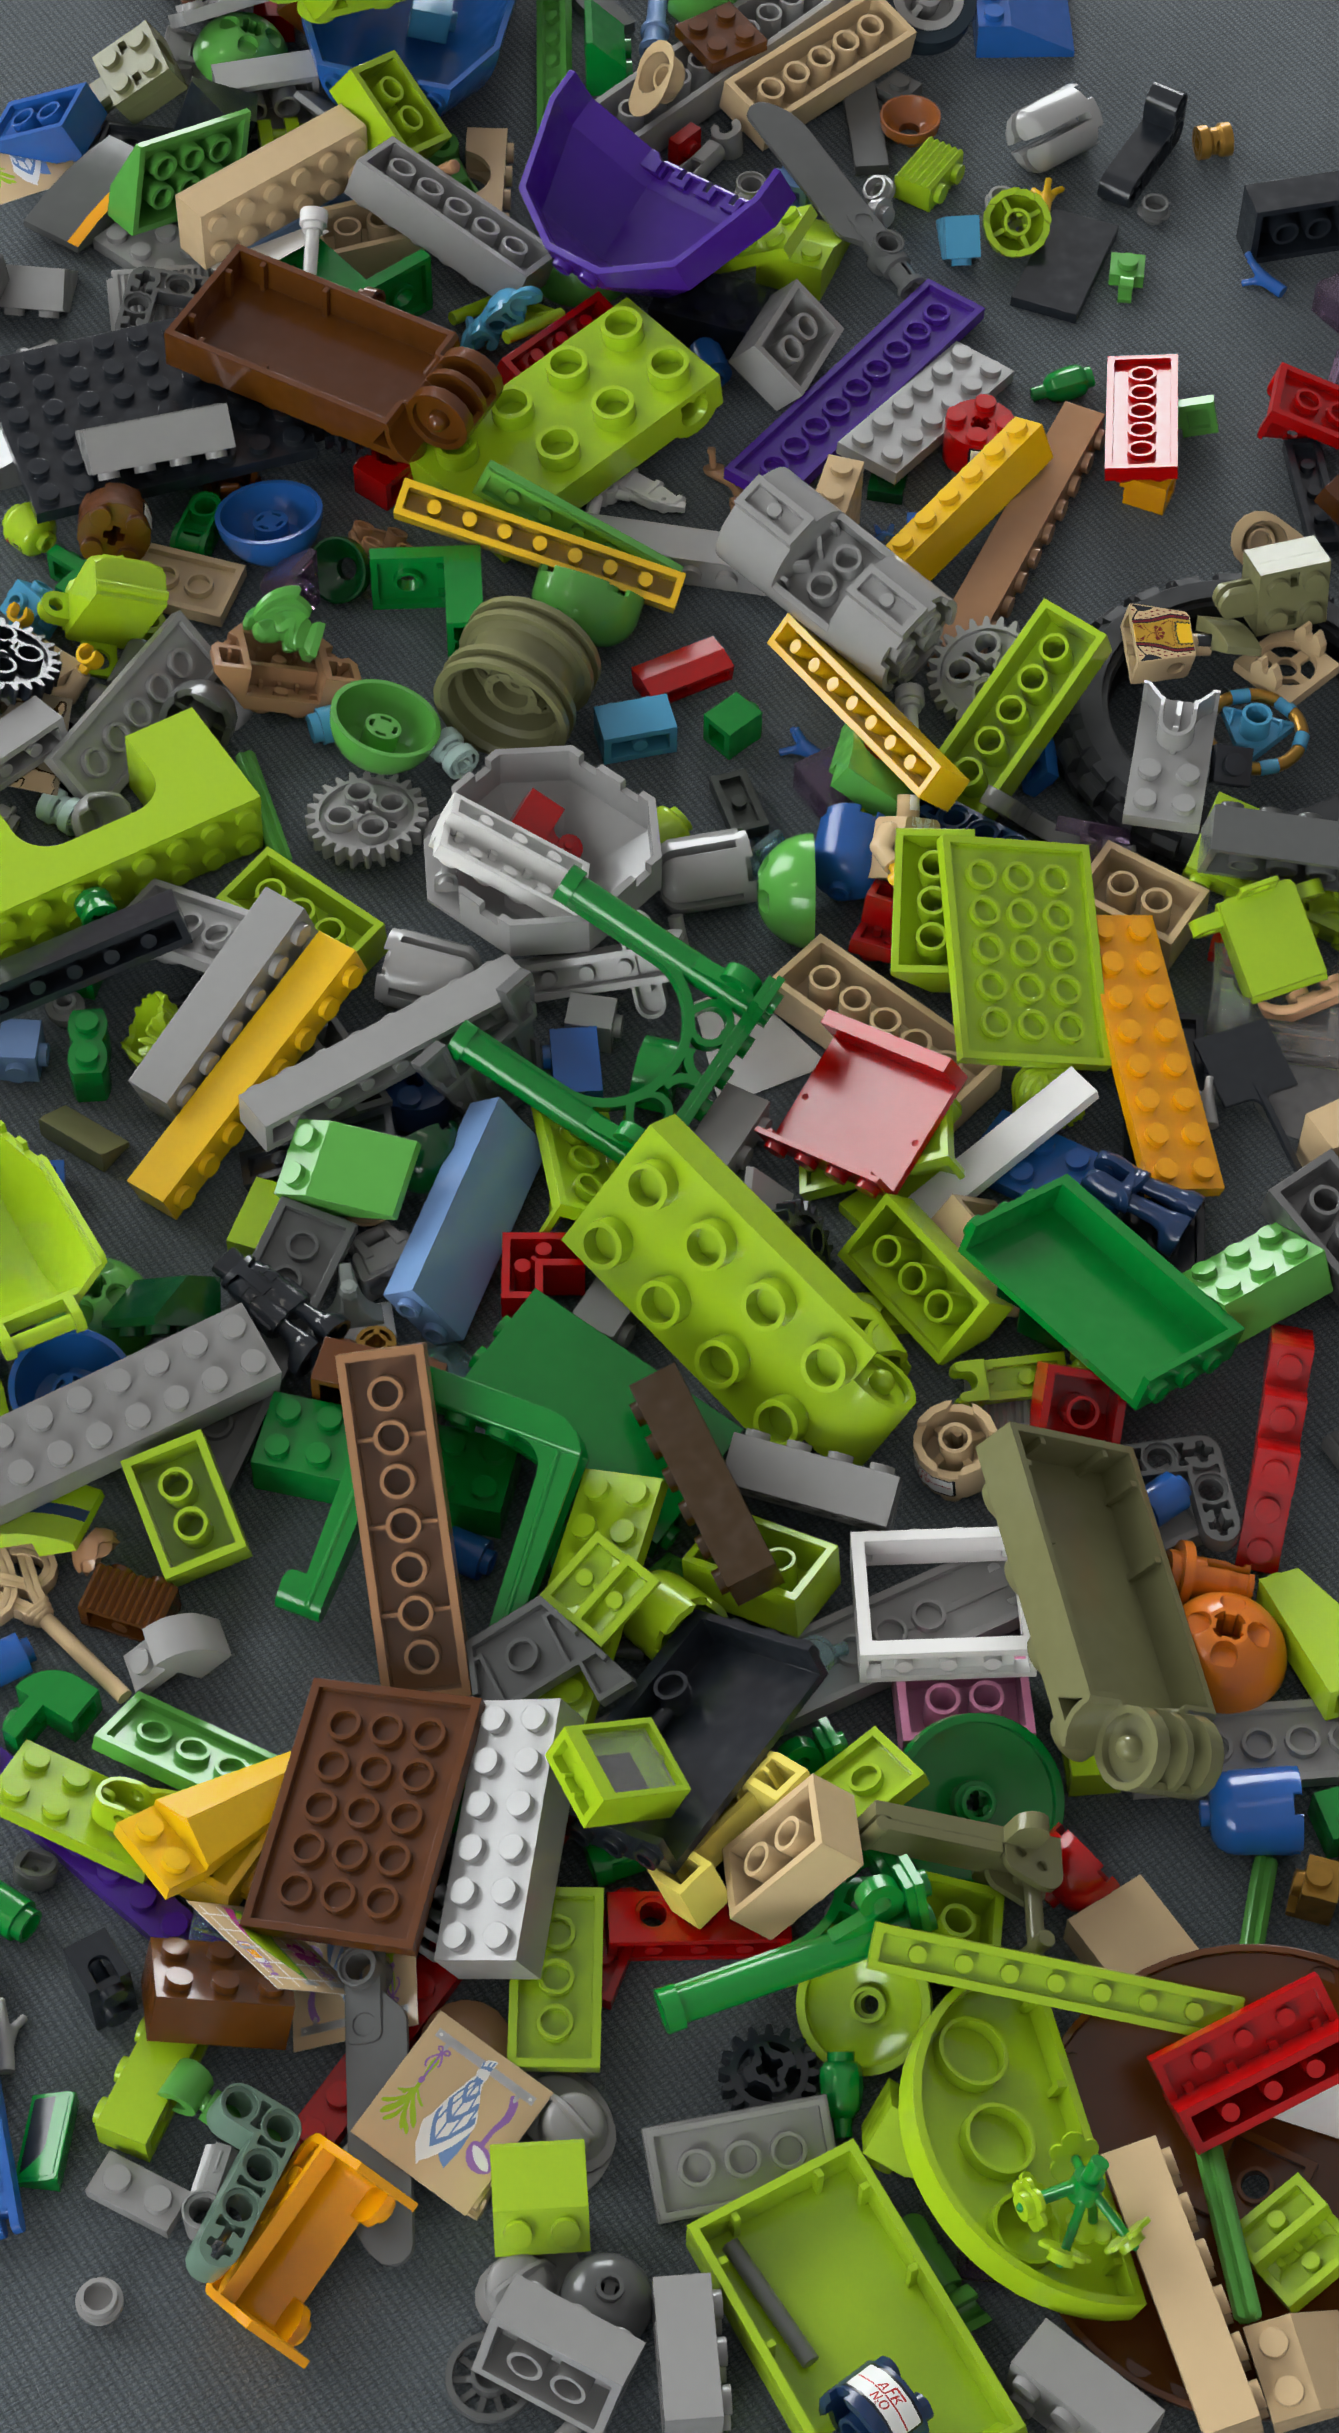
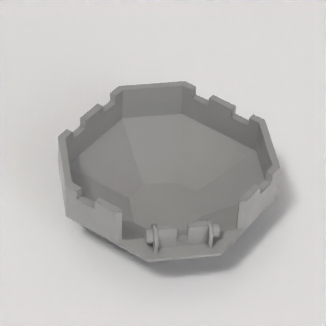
(610, 820)

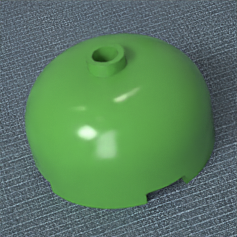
(590, 602)

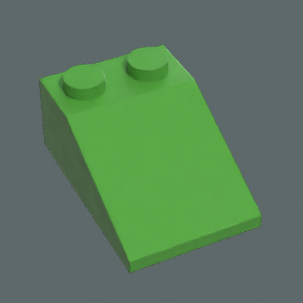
(347, 1169)

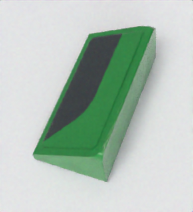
(47, 2140)

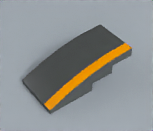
(79, 200)

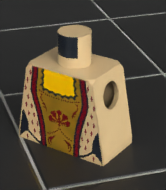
(1160, 643)

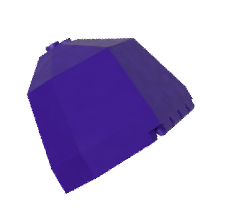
(626, 215)

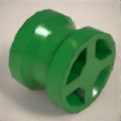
(94, 904)

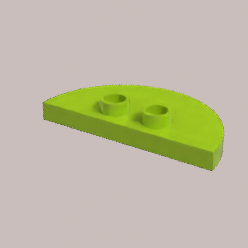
(978, 2108)

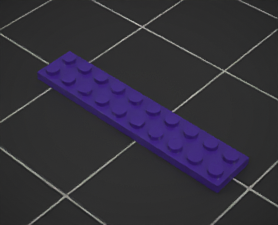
(858, 384)

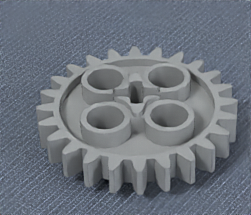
(956, 694)
(367, 819)

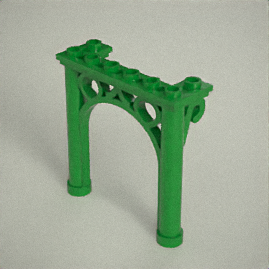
(730, 989)
(842, 1938)

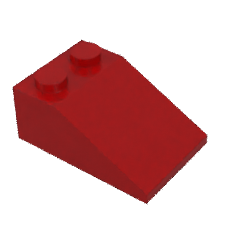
(1076, 1403)

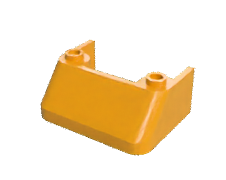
(297, 2239)

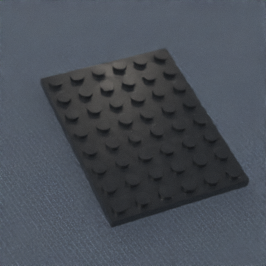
(115, 380)

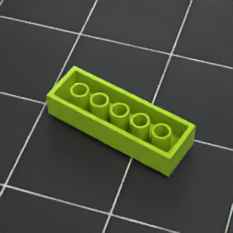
(1024, 702)

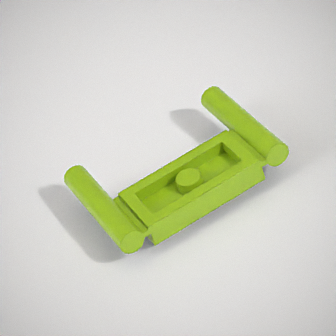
(536, 318)

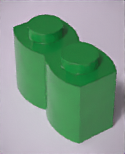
(89, 1055)

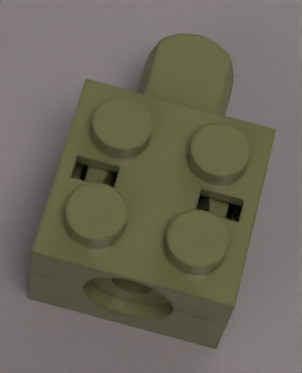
(137, 74)
(1278, 587)

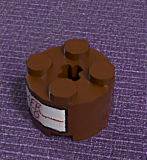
(114, 522)

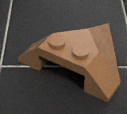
(278, 681)

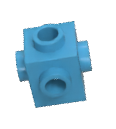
(29, 595)

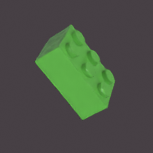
(1264, 1277)

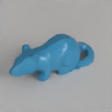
(502, 312)

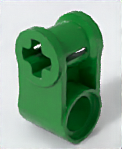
(197, 527)

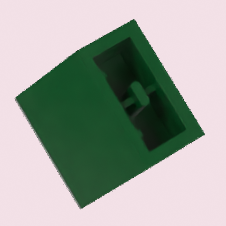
(164, 1305)

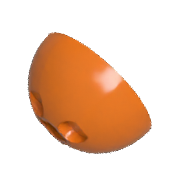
(1237, 1649)

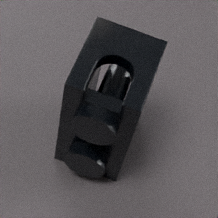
(103, 1990)

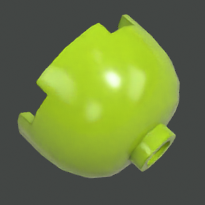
(1024, 211)

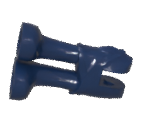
(1118, 1184)

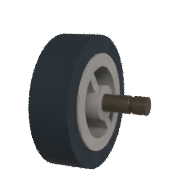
(937, 22)

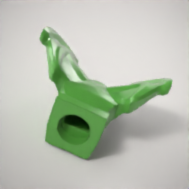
(285, 617)

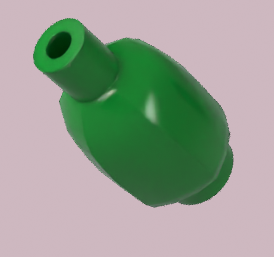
(1064, 384)
(843, 2084)

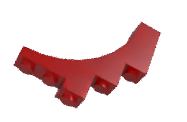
(1276, 1447)

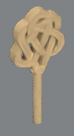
(40, 1611)

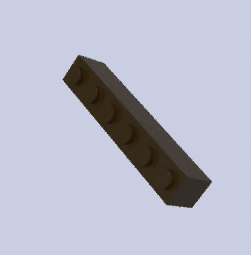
(706, 1485)

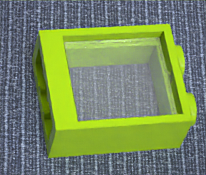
(617, 1772)

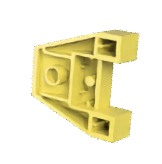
(697, 1889)

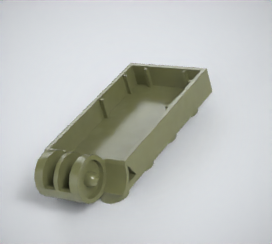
(1102, 1610)

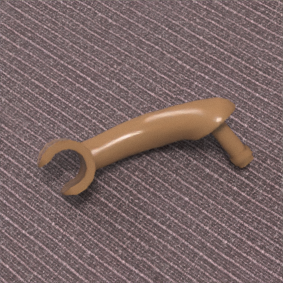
(716, 472)

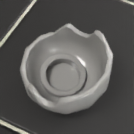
(98, 810)

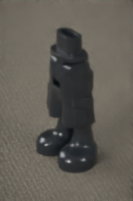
(274, 1302)

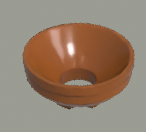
(910, 113)

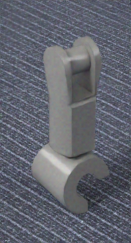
(720, 147)

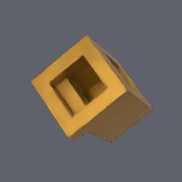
(1314, 1891)

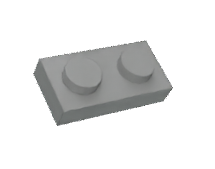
(137, 2194)

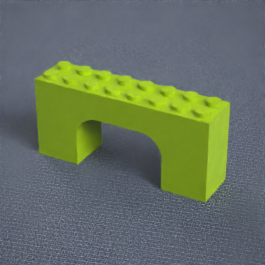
(191, 823)

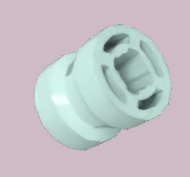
(454, 754)
(57, 810)

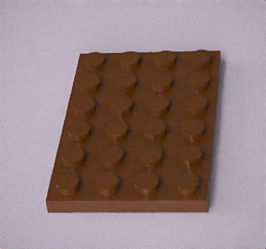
(364, 1816)

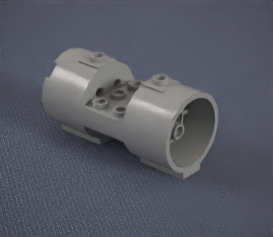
(834, 577)

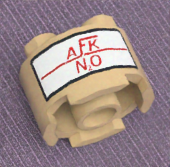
(947, 1451)

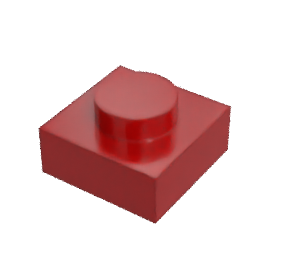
(684, 144)

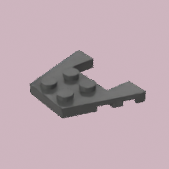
(464, 1083)
(535, 1653)

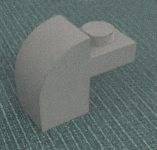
(175, 1645)

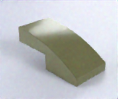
(1229, 636)

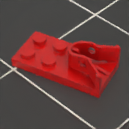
(1301, 405)

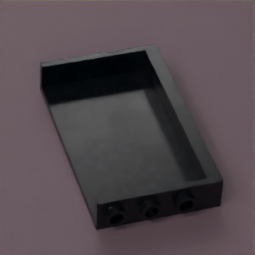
(743, 1699)

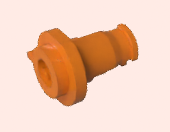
(1203, 1575)

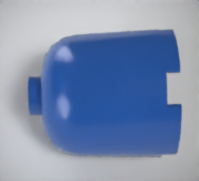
(844, 852)
(1255, 1811)

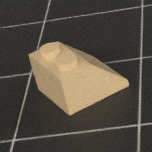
(1297, 2366)

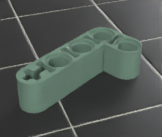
(239, 2189)

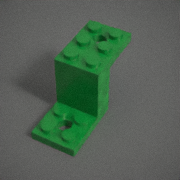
(404, 283)
(443, 579)

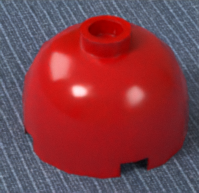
(1082, 1875)

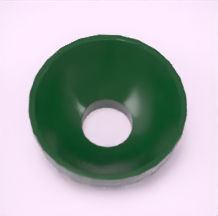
(332, 583)

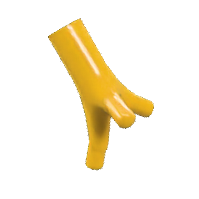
(1047, 194)

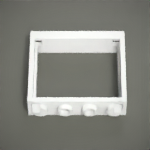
(931, 1657)

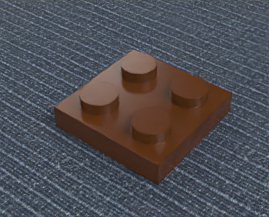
(721, 37)

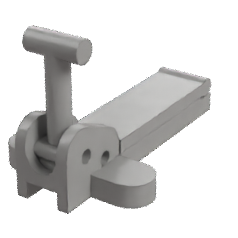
(603, 971)

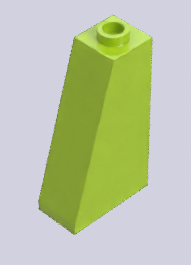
(1310, 1631)

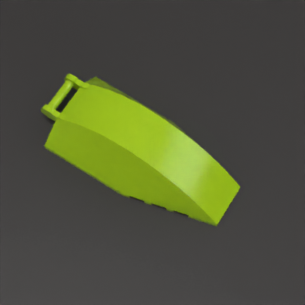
(44, 1250)

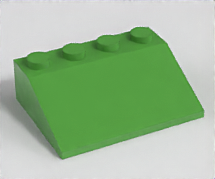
(164, 166)

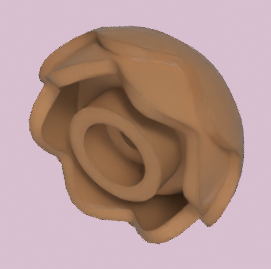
(93, 1549)

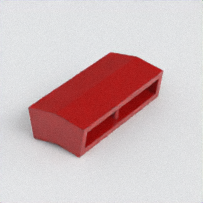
(684, 671)

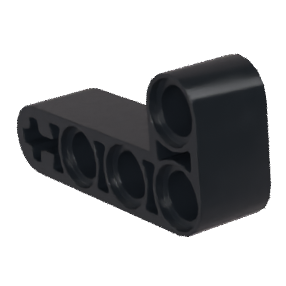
(1146, 147)

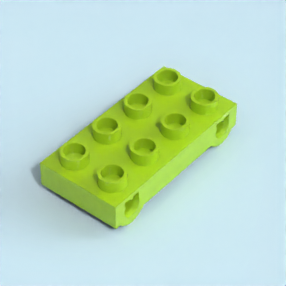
(585, 412)

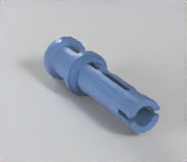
(655, 26)

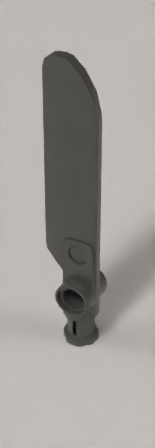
(834, 195)
(374, 2049)

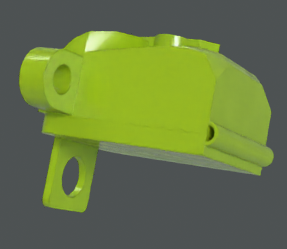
(109, 605)
(1268, 937)

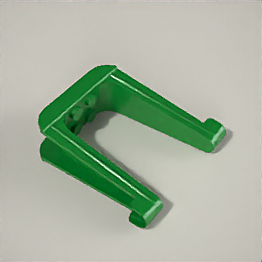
(507, 1419)

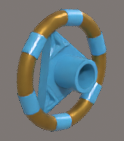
(1259, 730)

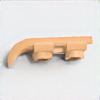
(1304, 1003)

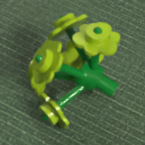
(1091, 2214)

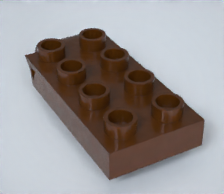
(332, 357)

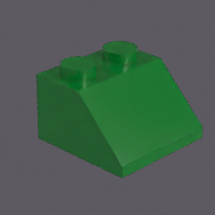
(604, 50)

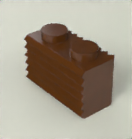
(126, 1602)

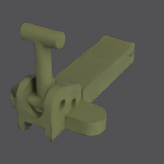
(1011, 1858)

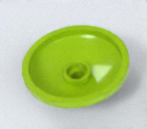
(836, 2020)

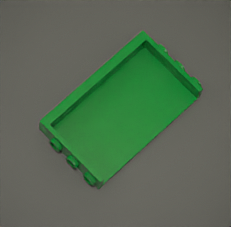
(1101, 1291)
(585, 1377)

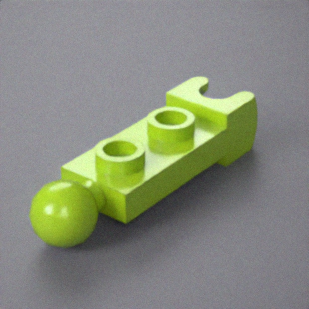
(1002, 1378)

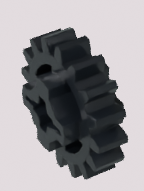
(777, 2057)

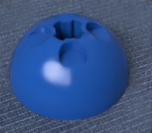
(269, 521)
(58, 1363)

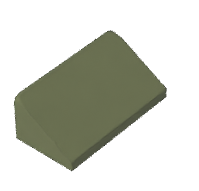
(82, 1137)

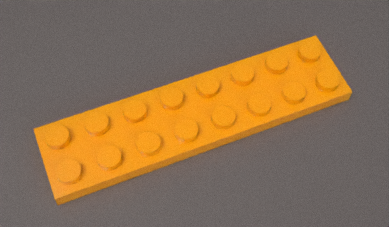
(1153, 1059)

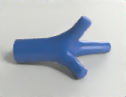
(1263, 278)
(802, 745)

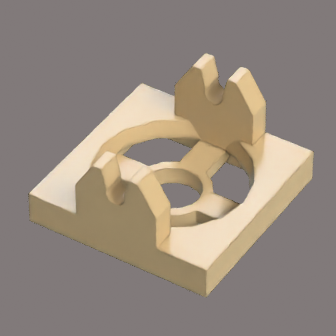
(1309, 648)

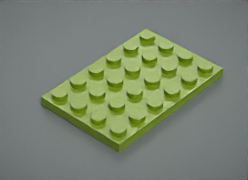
(1023, 953)

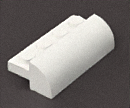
(502, 855)

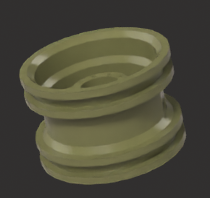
(517, 676)

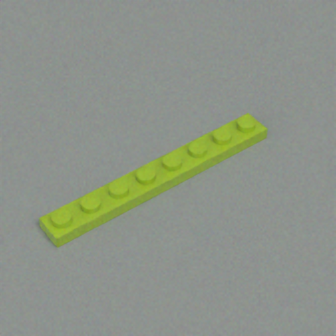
(1046, 1980)

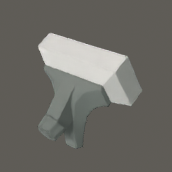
(357, 1308)

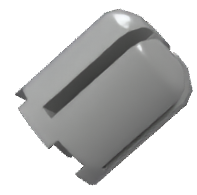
(1055, 112)
(707, 871)
(420, 966)

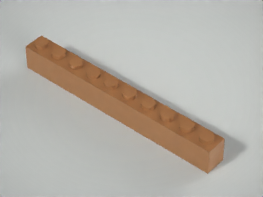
(1028, 522)

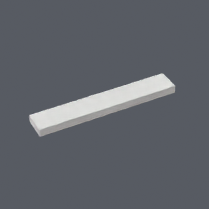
(1010, 1141)

